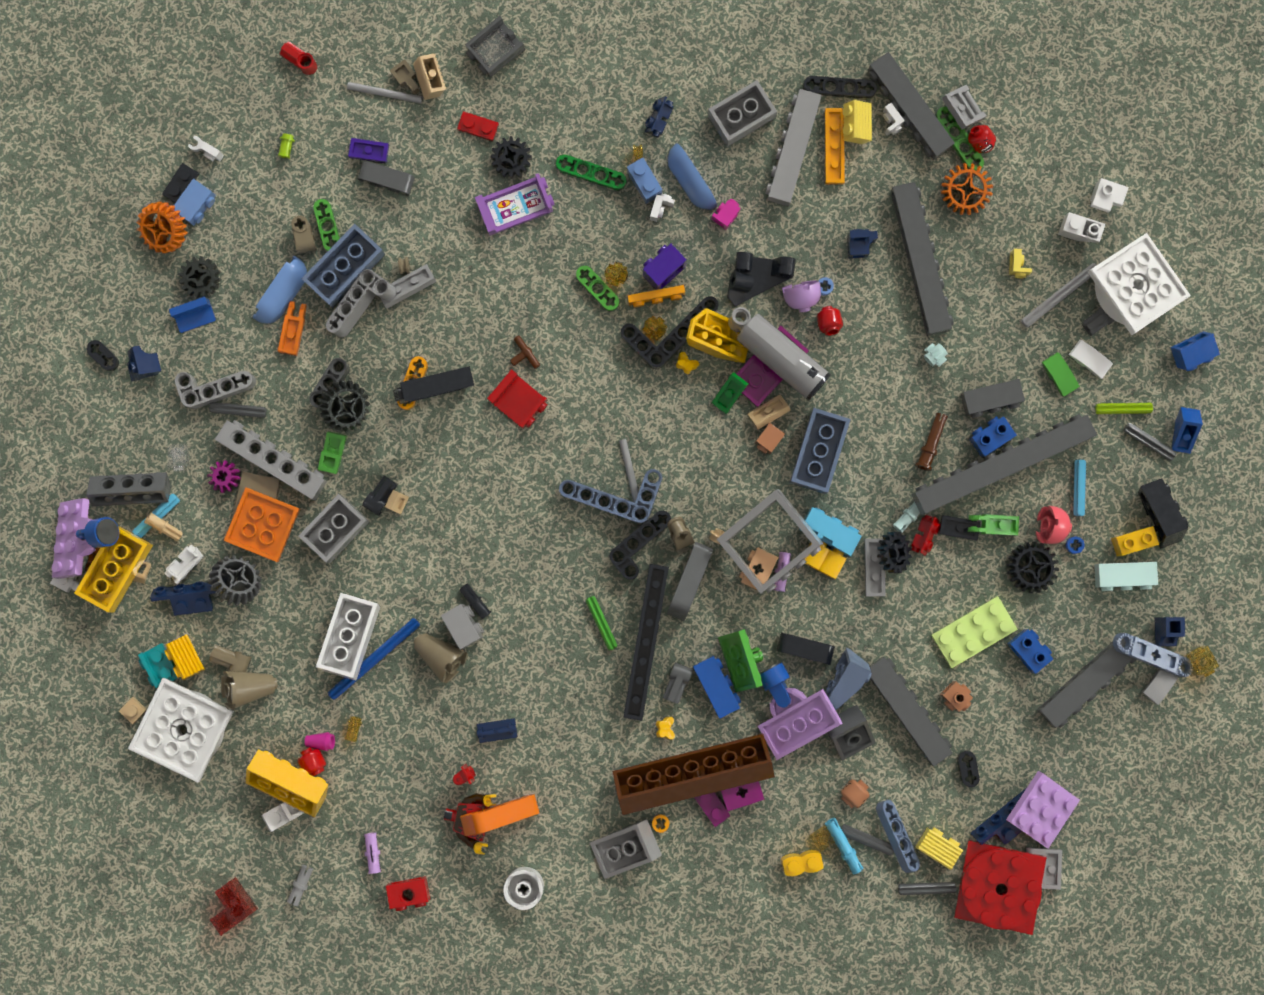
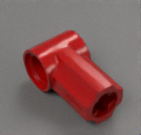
(298, 58)

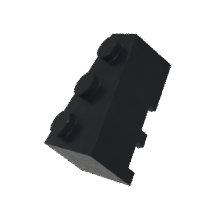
(1164, 512)

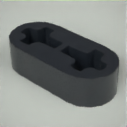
(100, 358)
(972, 767)

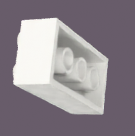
(348, 636)

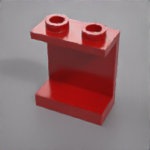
(518, 400)

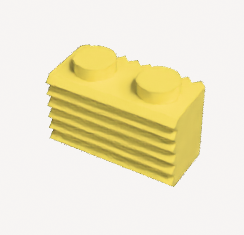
(857, 122)
(939, 848)

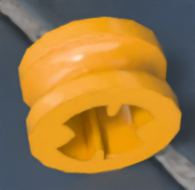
(654, 823)

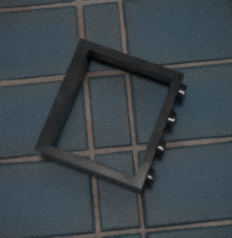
(433, 385)

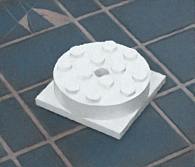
(1154, 281)
(160, 732)

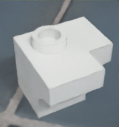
(1108, 194)

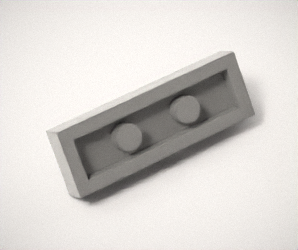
(410, 284)
(873, 570)

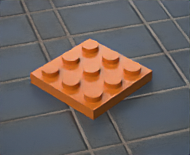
(261, 524)

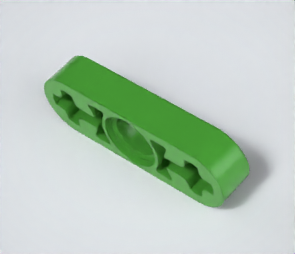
(325, 240)
(610, 295)

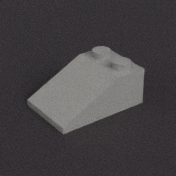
(626, 849)

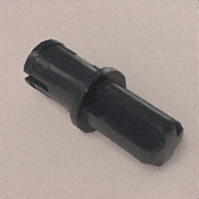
(475, 601)

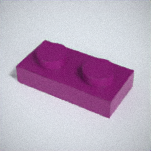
(713, 808)

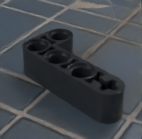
(642, 541)

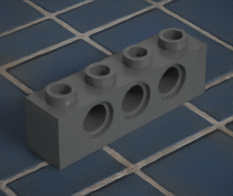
(129, 489)

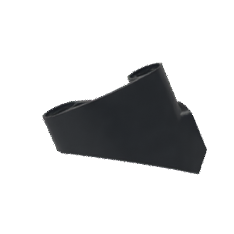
(757, 275)

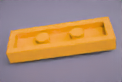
(656, 296)

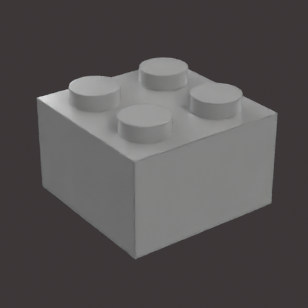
(462, 626)

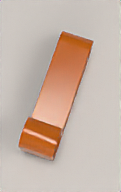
(499, 815)

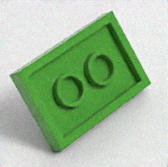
(741, 660)

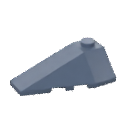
(849, 678)

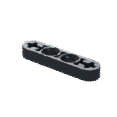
(839, 84)

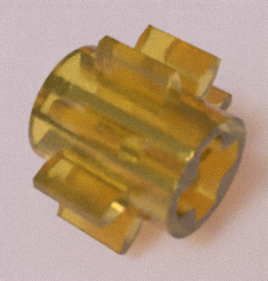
(616, 274)
(654, 327)

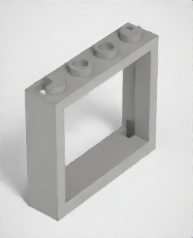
(797, 562)

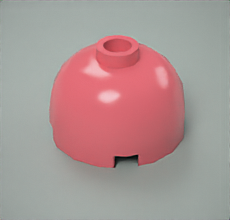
(1054, 525)

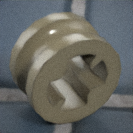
(404, 265)

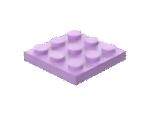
(1043, 809)

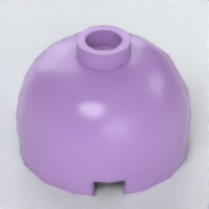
(802, 295)

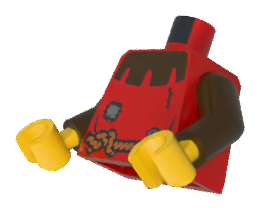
(469, 804)

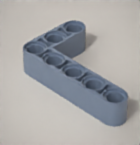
(612, 508)

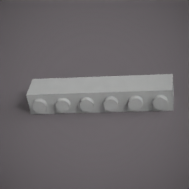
(794, 147)

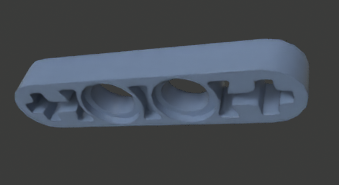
(896, 837)

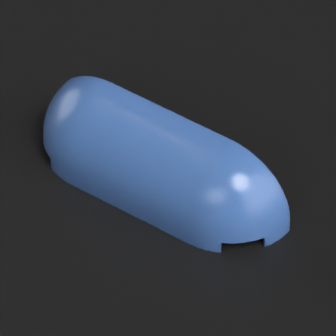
(690, 179)
(281, 292)

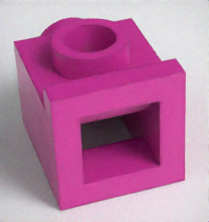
(726, 213)

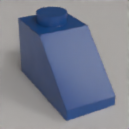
(1186, 429)

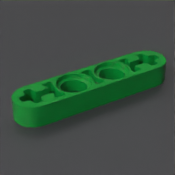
(592, 170)

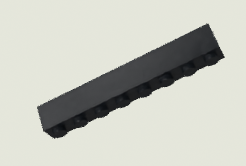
(646, 642)

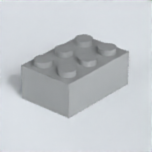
(742, 113)
(334, 528)

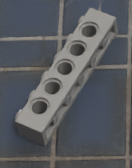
(227, 437)

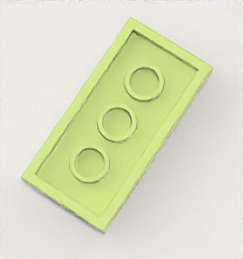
(974, 632)

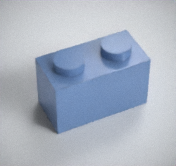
(644, 180)
(194, 202)

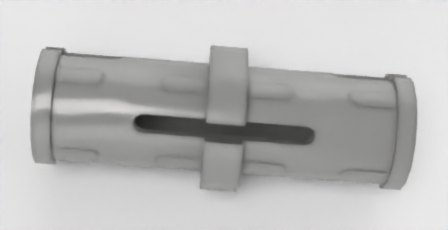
(300, 885)

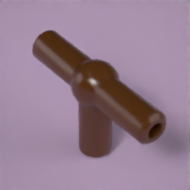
(526, 352)

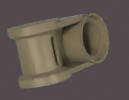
(303, 237)
(680, 533)

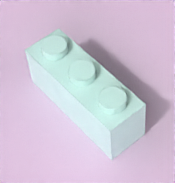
(1126, 575)

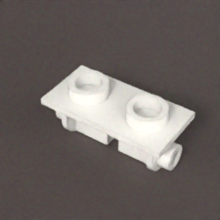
(178, 570)

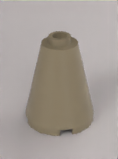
(440, 656)
(245, 687)

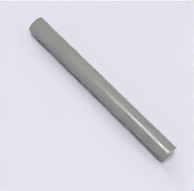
(384, 92)
(630, 472)

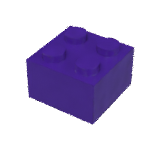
(664, 266)

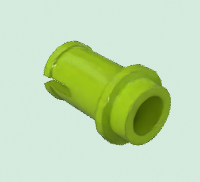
(286, 145)

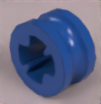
(1078, 549)

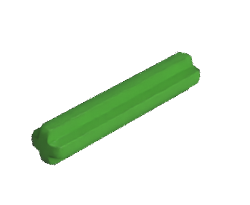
(601, 623)

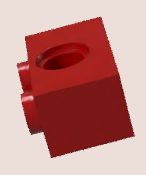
(396, 896)

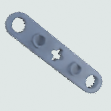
(1142, 651)

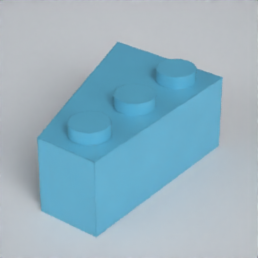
(832, 531)

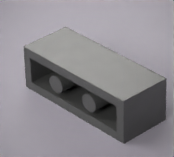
(992, 398)

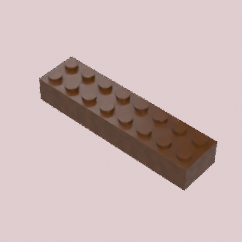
(693, 774)

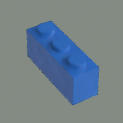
(717, 686)

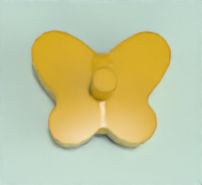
(686, 364)
(664, 728)

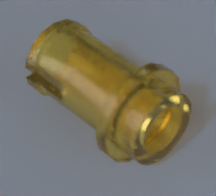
(353, 728)

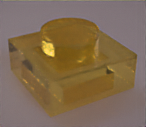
(822, 838)

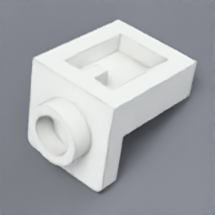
(892, 116)
(658, 209)

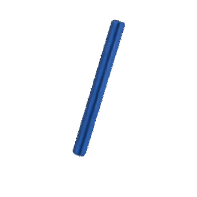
(375, 657)

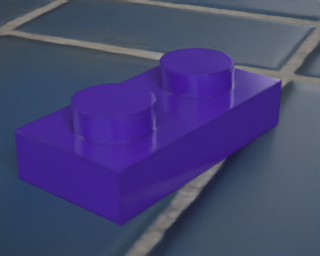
(368, 150)

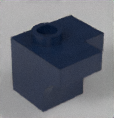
(859, 241)
(142, 364)
(1169, 630)

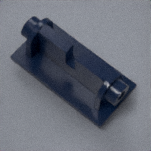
(654, 122)
(497, 730)

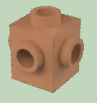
(950, 694)

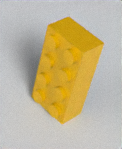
(113, 571)
(286, 782)

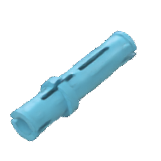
(848, 853)

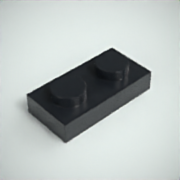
(180, 182)
(958, 527)

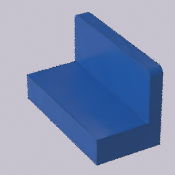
(193, 314)

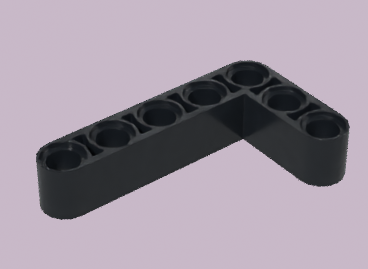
(673, 337)

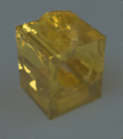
(1197, 654)

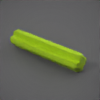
(1123, 408)

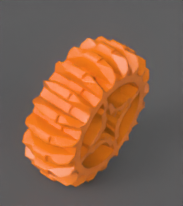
(983, 192)
(166, 223)

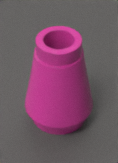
(320, 741)

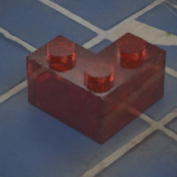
(237, 906)

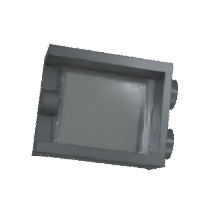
(494, 47)

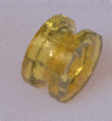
(637, 152)

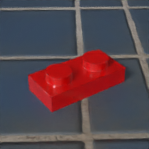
(478, 126)

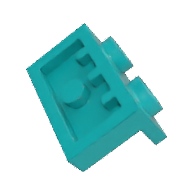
(157, 665)

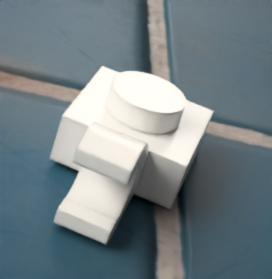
(209, 151)
(66, 584)

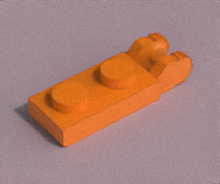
(292, 330)

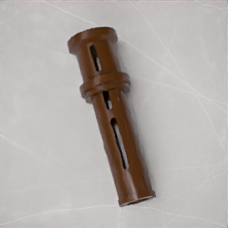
(929, 450)

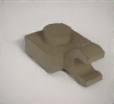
(404, 75)

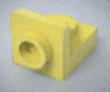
(1016, 262)

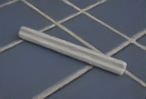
(1057, 297)

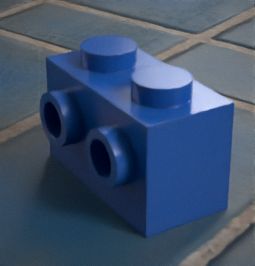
(1195, 351)
(992, 437)
(1030, 650)

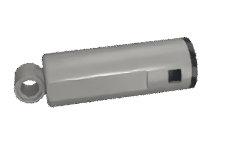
(778, 353)

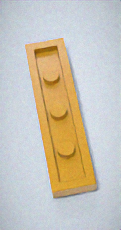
(834, 146)

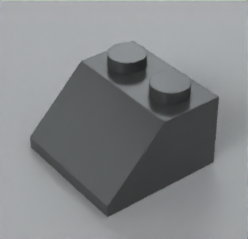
(853, 734)

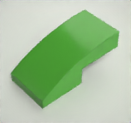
(1061, 374)
(332, 452)

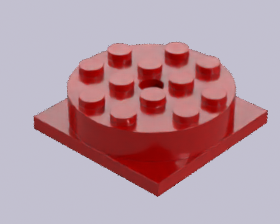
(993, 865)

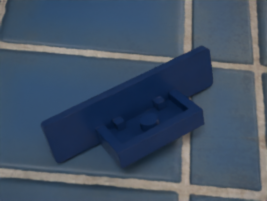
(186, 598)
(998, 825)

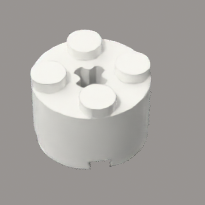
(516, 896)

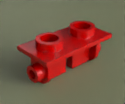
(925, 542)
(466, 774)

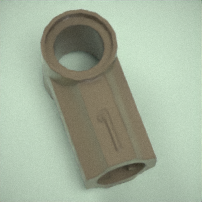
(233, 660)

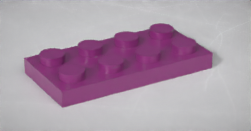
(760, 377)

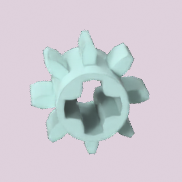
(935, 354)

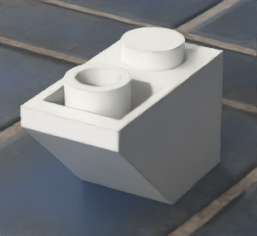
(1081, 228)

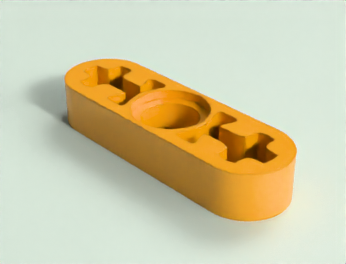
(422, 371)

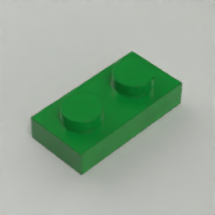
(729, 393)

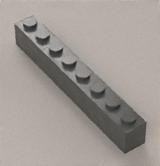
(921, 258)

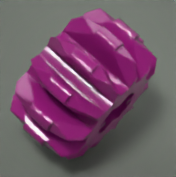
(220, 484)

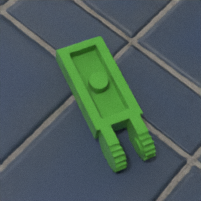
(996, 524)

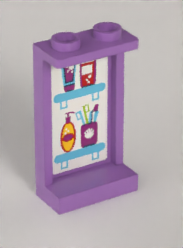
(515, 205)

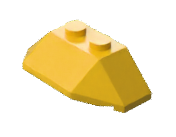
(713, 336)

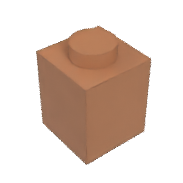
(769, 439)

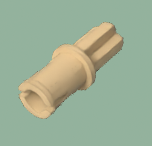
(163, 526)

